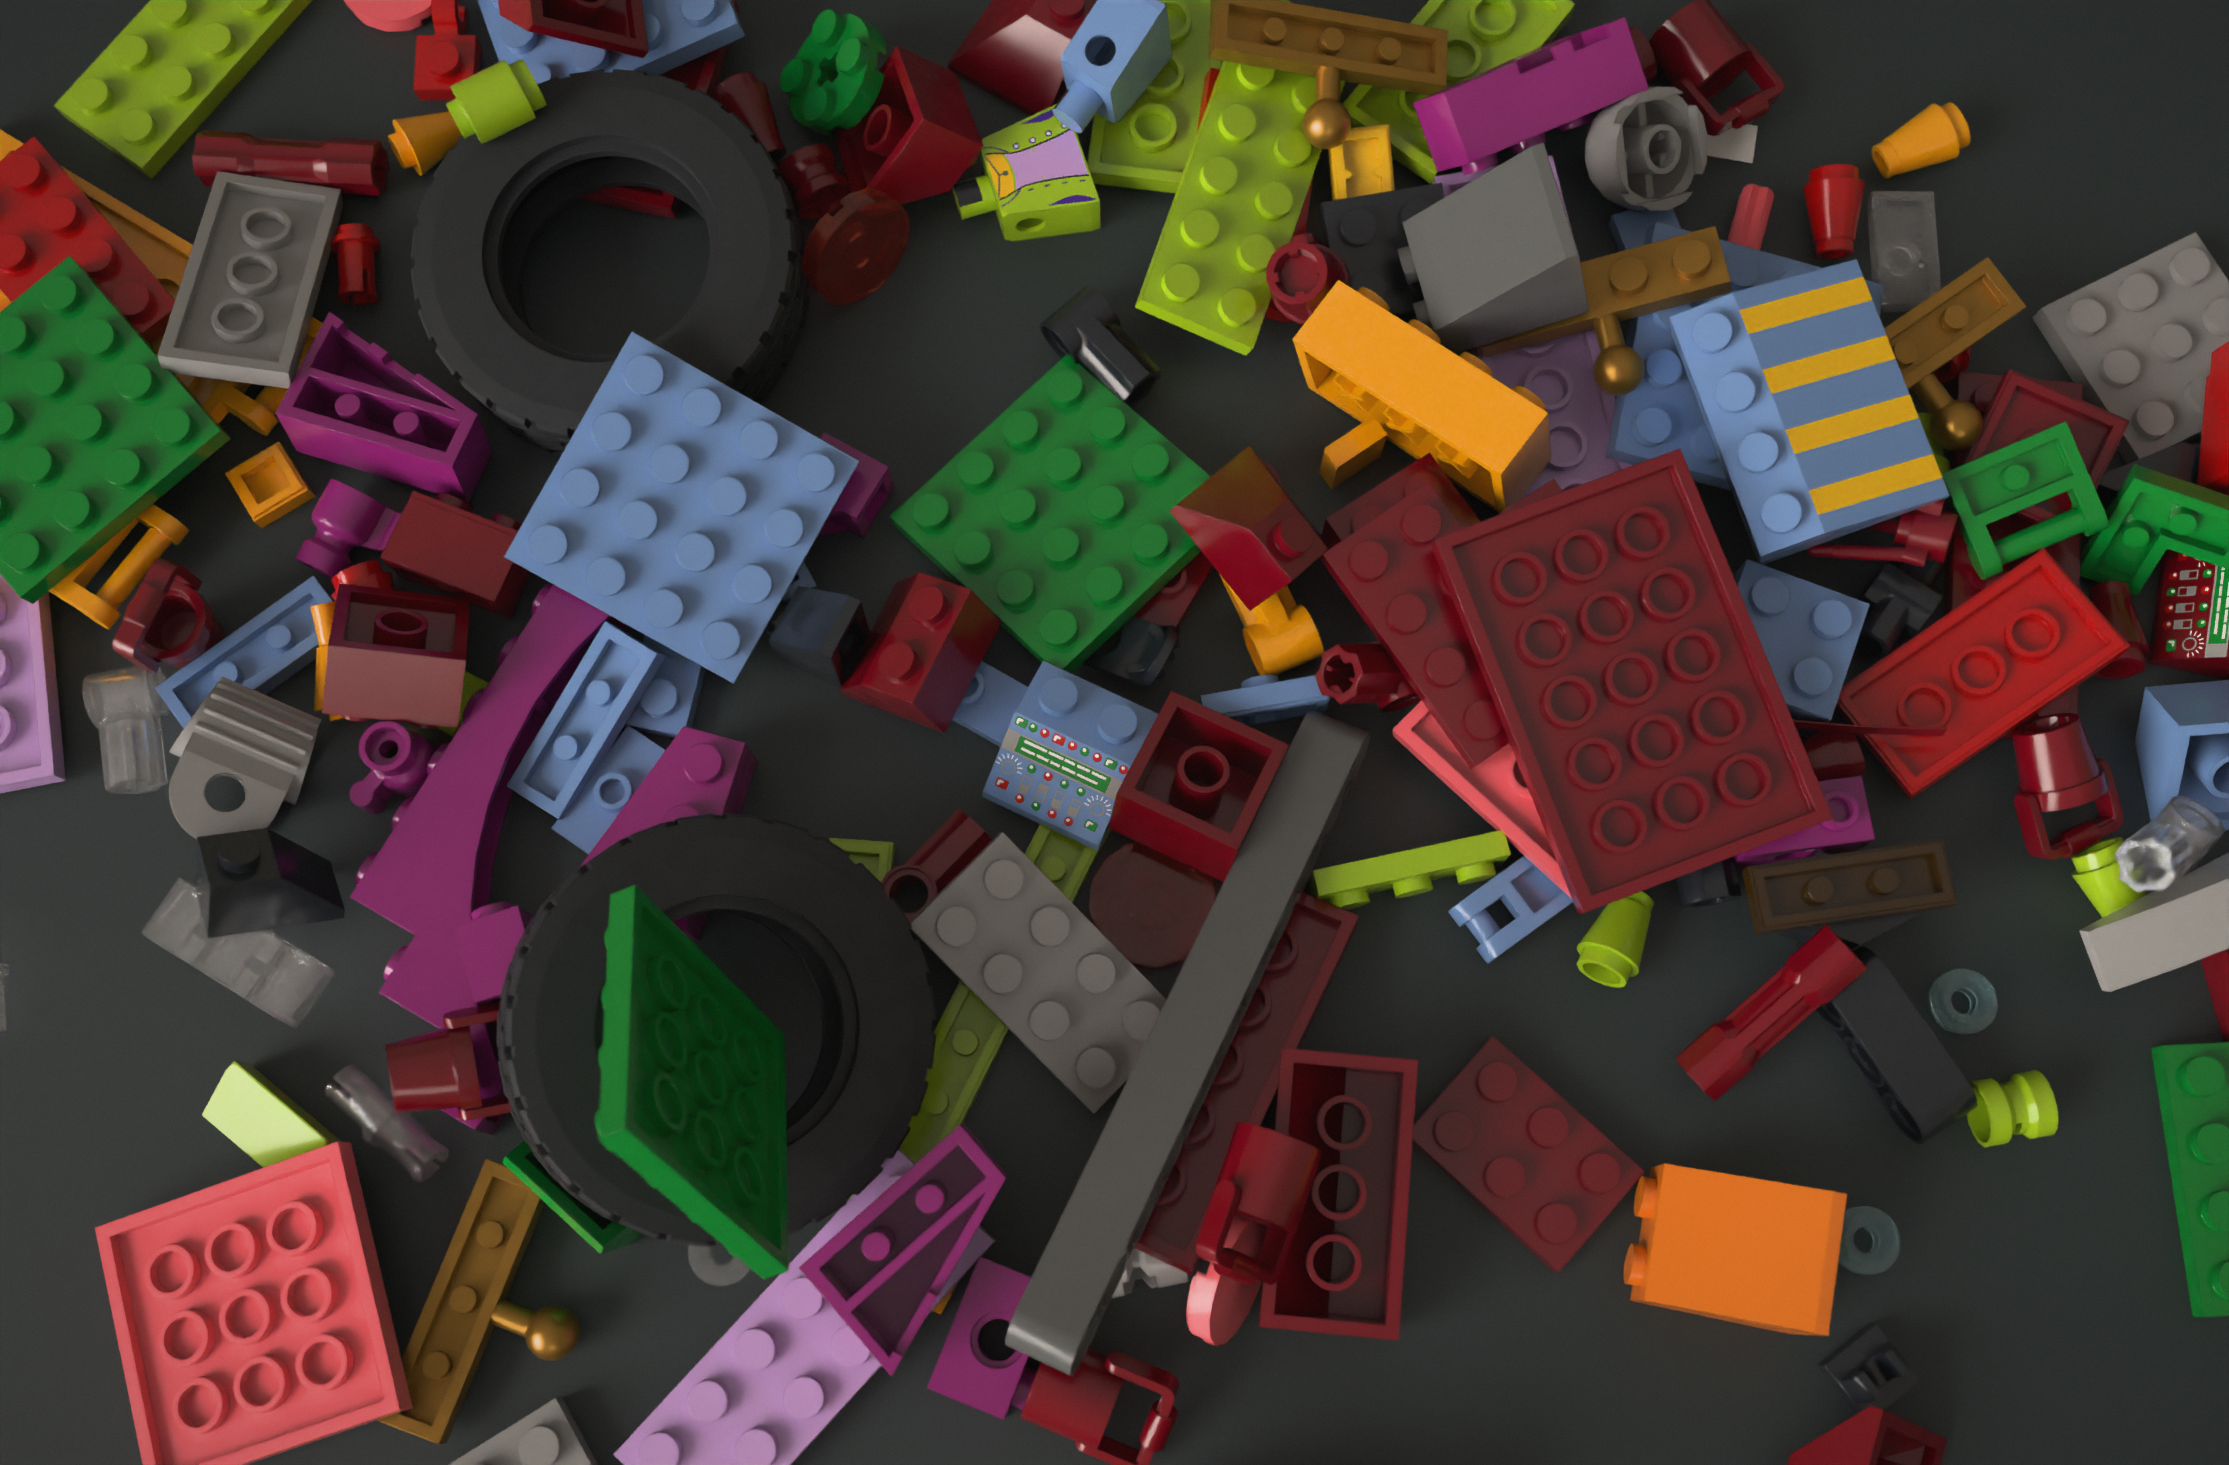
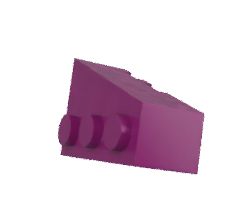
(691, 778)
(905, 1244)

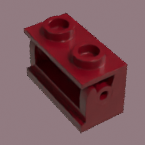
(457, 552)

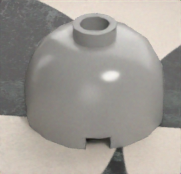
(1647, 150)

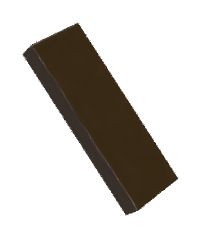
(1849, 886)

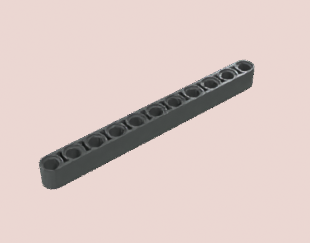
(1186, 1047)

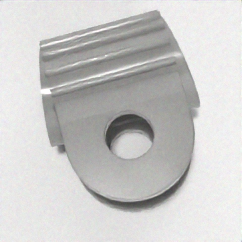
(246, 739)

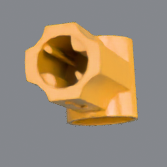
(1278, 632)

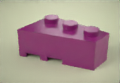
(1529, 96)
(380, 418)

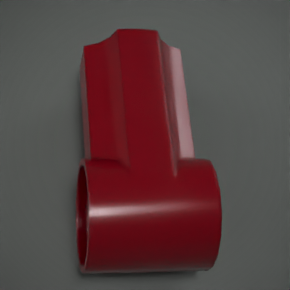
(1364, 676)
(939, 858)

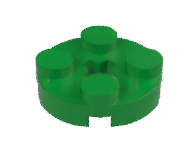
(835, 46)

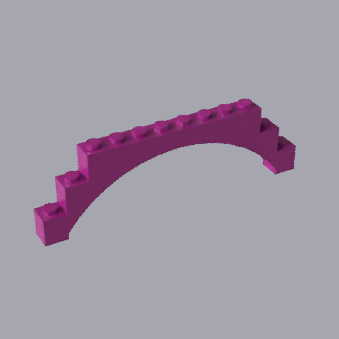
(449, 834)

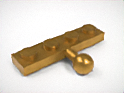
(1333, 49)
(1632, 286)
(1943, 330)
(472, 1300)

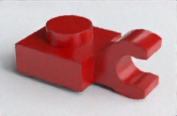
(447, 55)

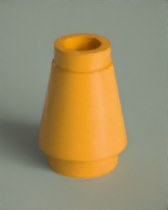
(1923, 141)

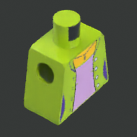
(1033, 181)

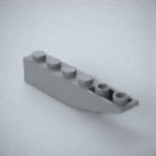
(2162, 929)

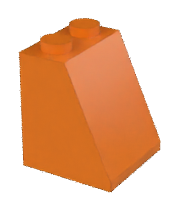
(1736, 1249)

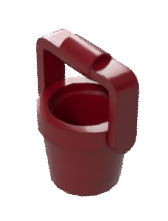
(1303, 275)
(167, 620)
(2057, 774)
(441, 1069)

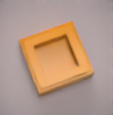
(1352, 452)
(270, 485)

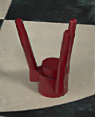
(1922, 532)

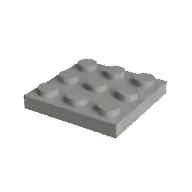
(2145, 342)

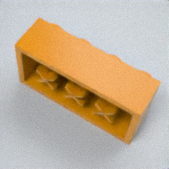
(1425, 395)

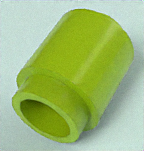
(495, 101)

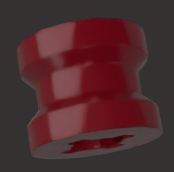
(814, 181)

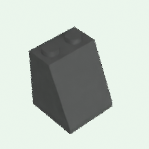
(1495, 256)

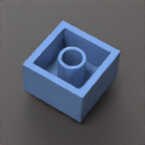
(1805, 636)

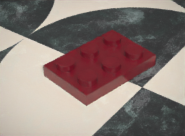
(1524, 1154)

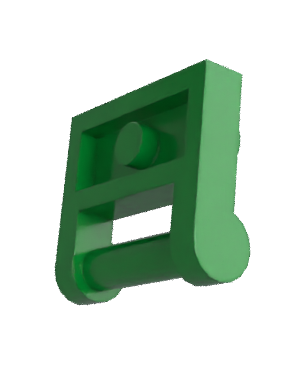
(2018, 479)

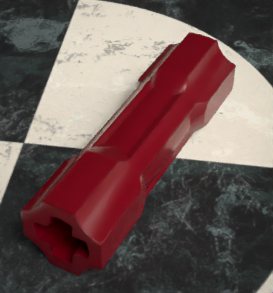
(337, 163)
(1773, 1010)

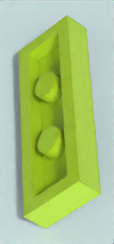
(1410, 870)

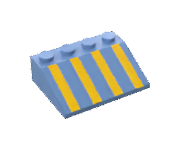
(1807, 409)

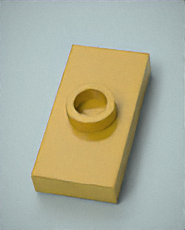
(1362, 163)

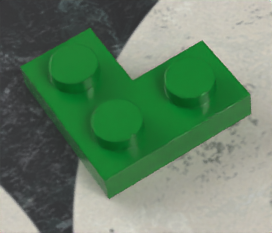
(2147, 519)

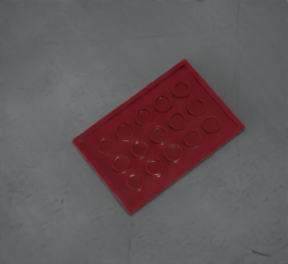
(1630, 681)

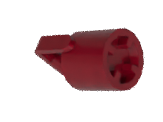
(1704, 57)
(1264, 1181)
(1083, 1404)

